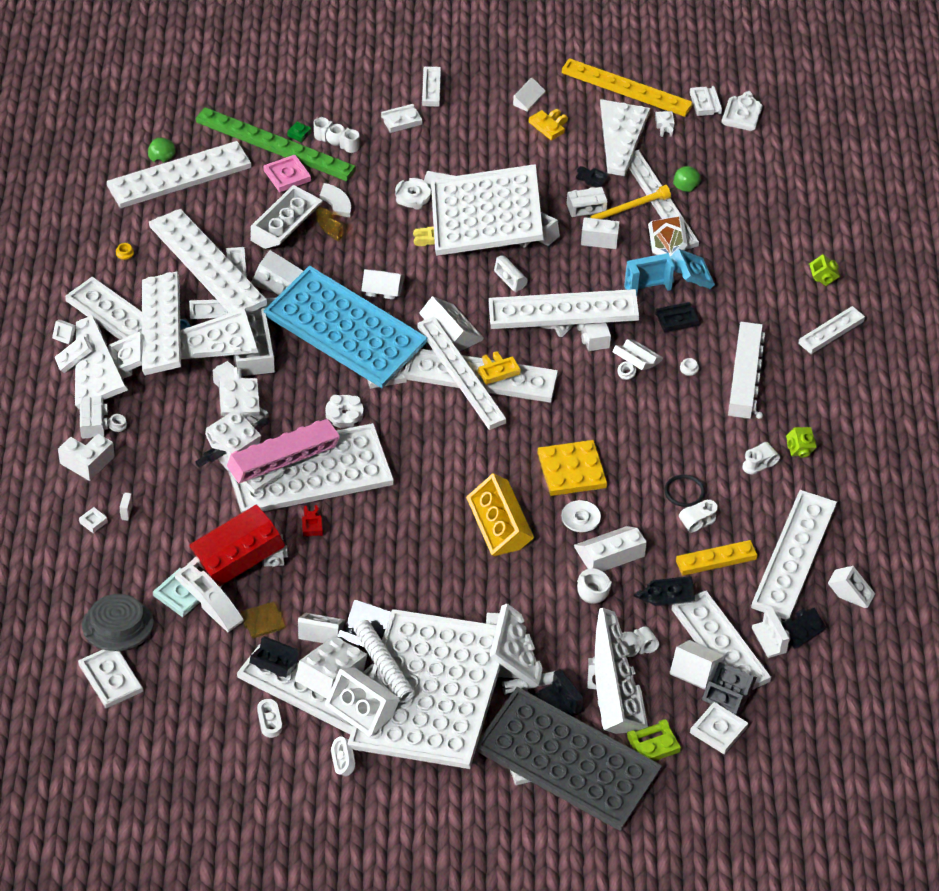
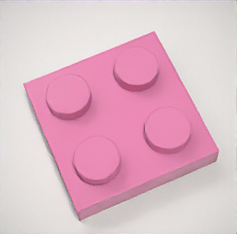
(287, 173)

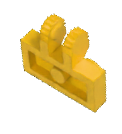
(547, 125)
(499, 369)

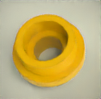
(124, 251)

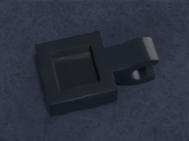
(594, 177)

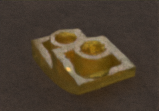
(326, 222)

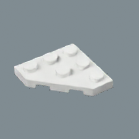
(514, 647)

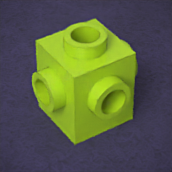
(824, 270)
(801, 441)

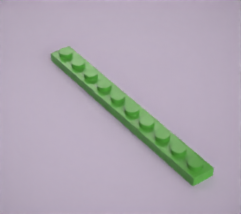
(275, 144)

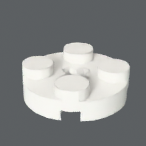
(416, 201)
(344, 402)

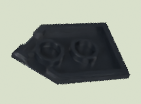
(668, 591)

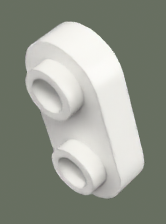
(270, 719)
(342, 756)

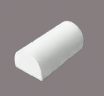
(510, 273)

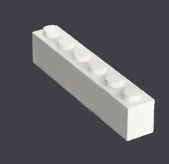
(745, 370)

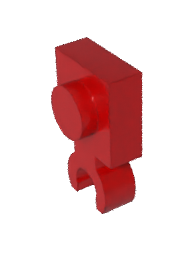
(312, 522)

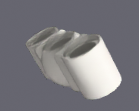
(336, 135)
(640, 641)

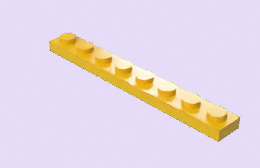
(627, 87)

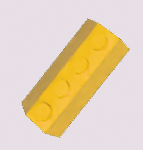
(499, 516)

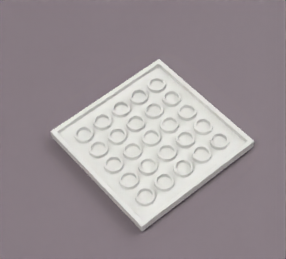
(486, 210)

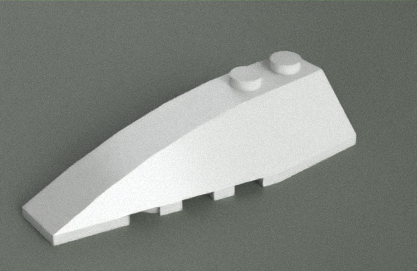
(617, 693)

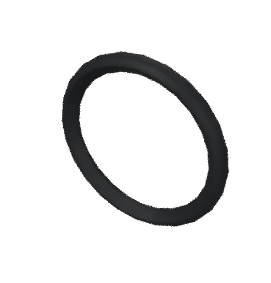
(684, 504)

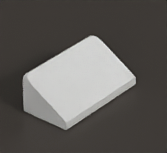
(528, 95)

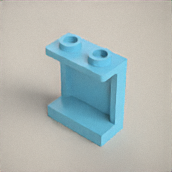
(650, 272)

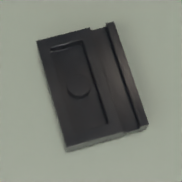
(677, 317)

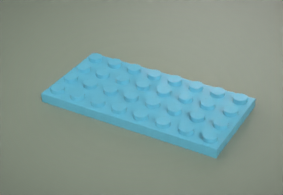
(345, 326)

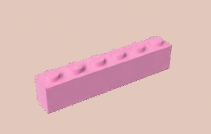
(282, 450)

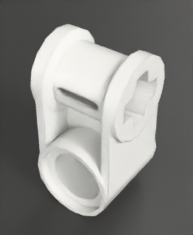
(760, 458)
(699, 515)

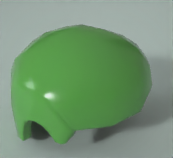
(161, 149)
(687, 178)

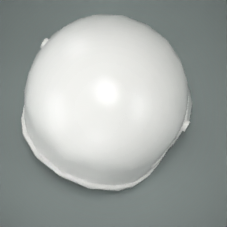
(593, 586)

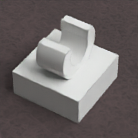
(64, 331)

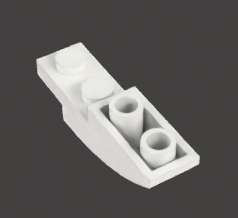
(210, 595)

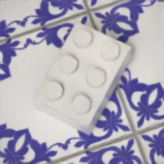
(322, 665)

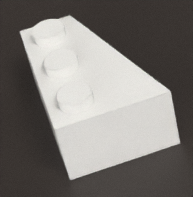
(275, 273)

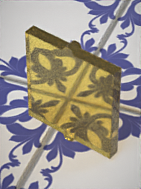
(262, 620)

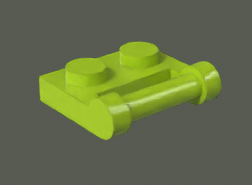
(657, 747)

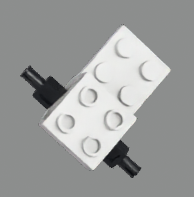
(234, 434)

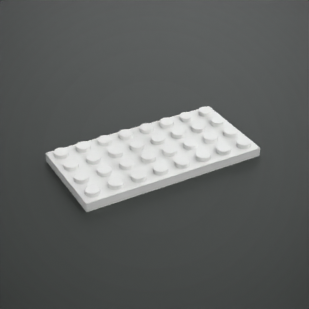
(348, 468)

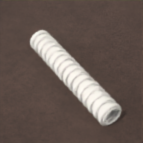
(384, 661)

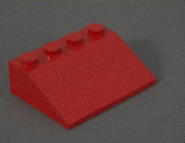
(237, 545)

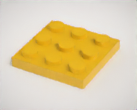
(572, 467)

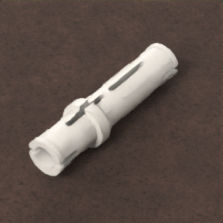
(510, 686)

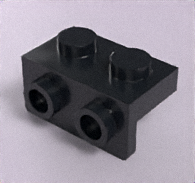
(804, 626)
(275, 657)

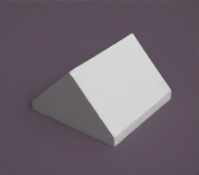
(318, 627)
(695, 663)

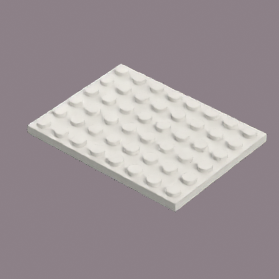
(452, 686)

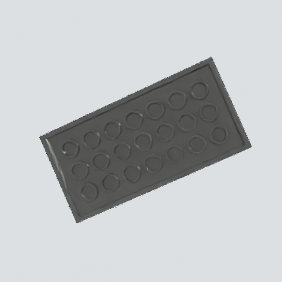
(568, 758)

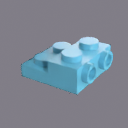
(692, 268)

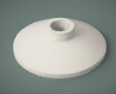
(580, 516)

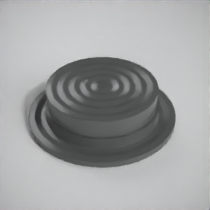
(117, 623)

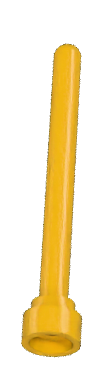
(662, 193)

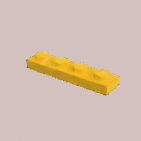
(716, 557)

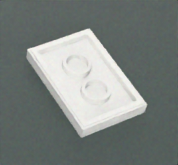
(110, 677)

